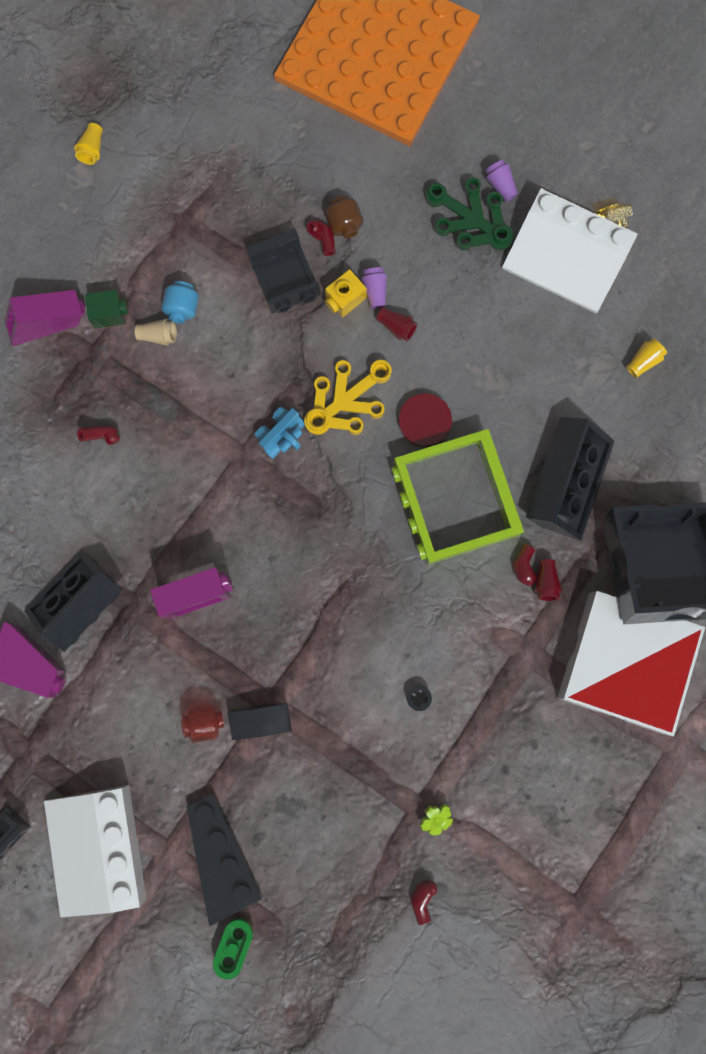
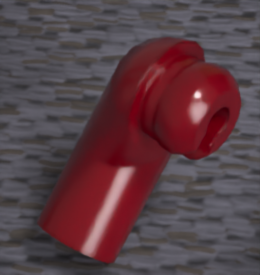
(323, 234)
(91, 433)
(420, 899)

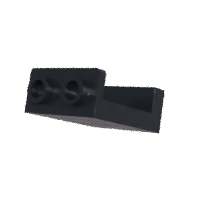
(283, 272)

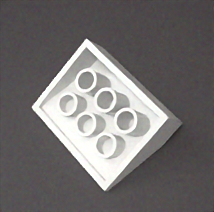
(569, 251)
(95, 852)

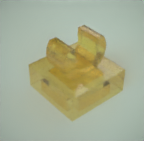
(617, 213)

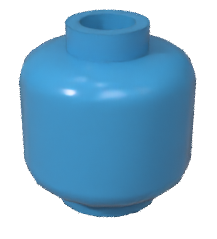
(180, 302)

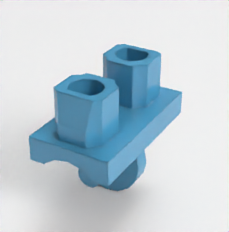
(283, 434)

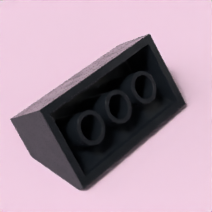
(570, 477)

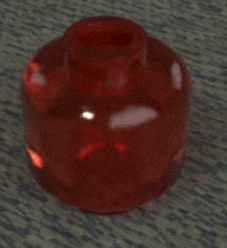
(201, 723)

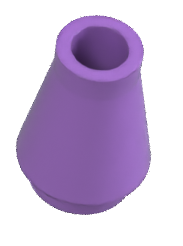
(502, 180)
(375, 281)

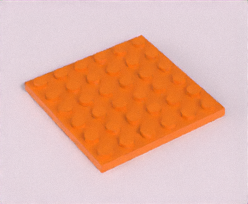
(378, 59)

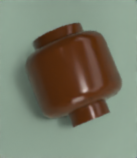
(344, 217)

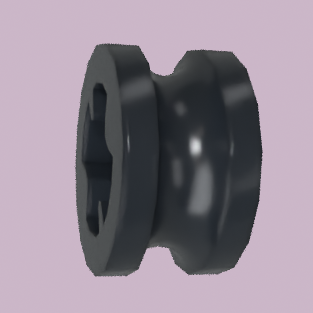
(415, 690)

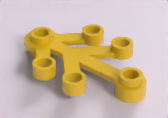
(345, 400)

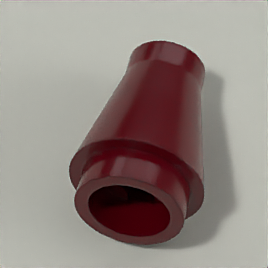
(399, 324)
(548, 583)

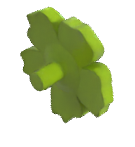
(436, 819)

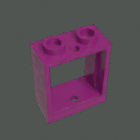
(191, 593)

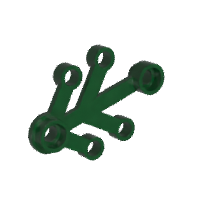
(471, 218)

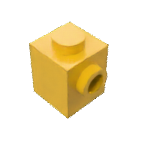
(345, 294)

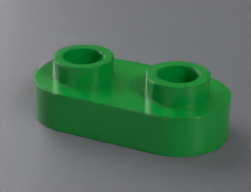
(233, 947)

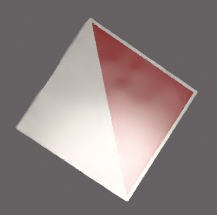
(631, 668)

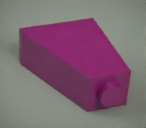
(42, 315)
(28, 664)

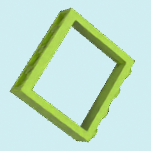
(498, 484)

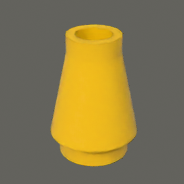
(89, 145)
(648, 356)

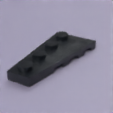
(221, 865)

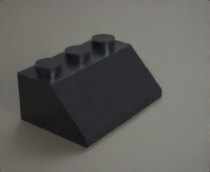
(72, 601)

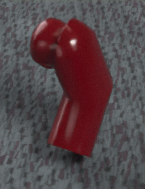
(522, 566)

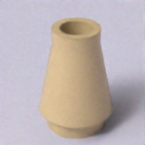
(158, 332)

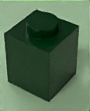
(106, 309)

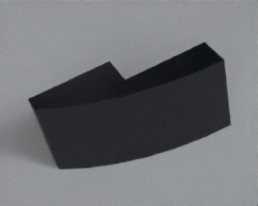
(259, 721)

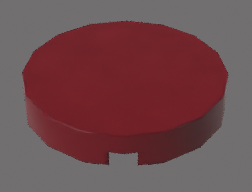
(425, 420)

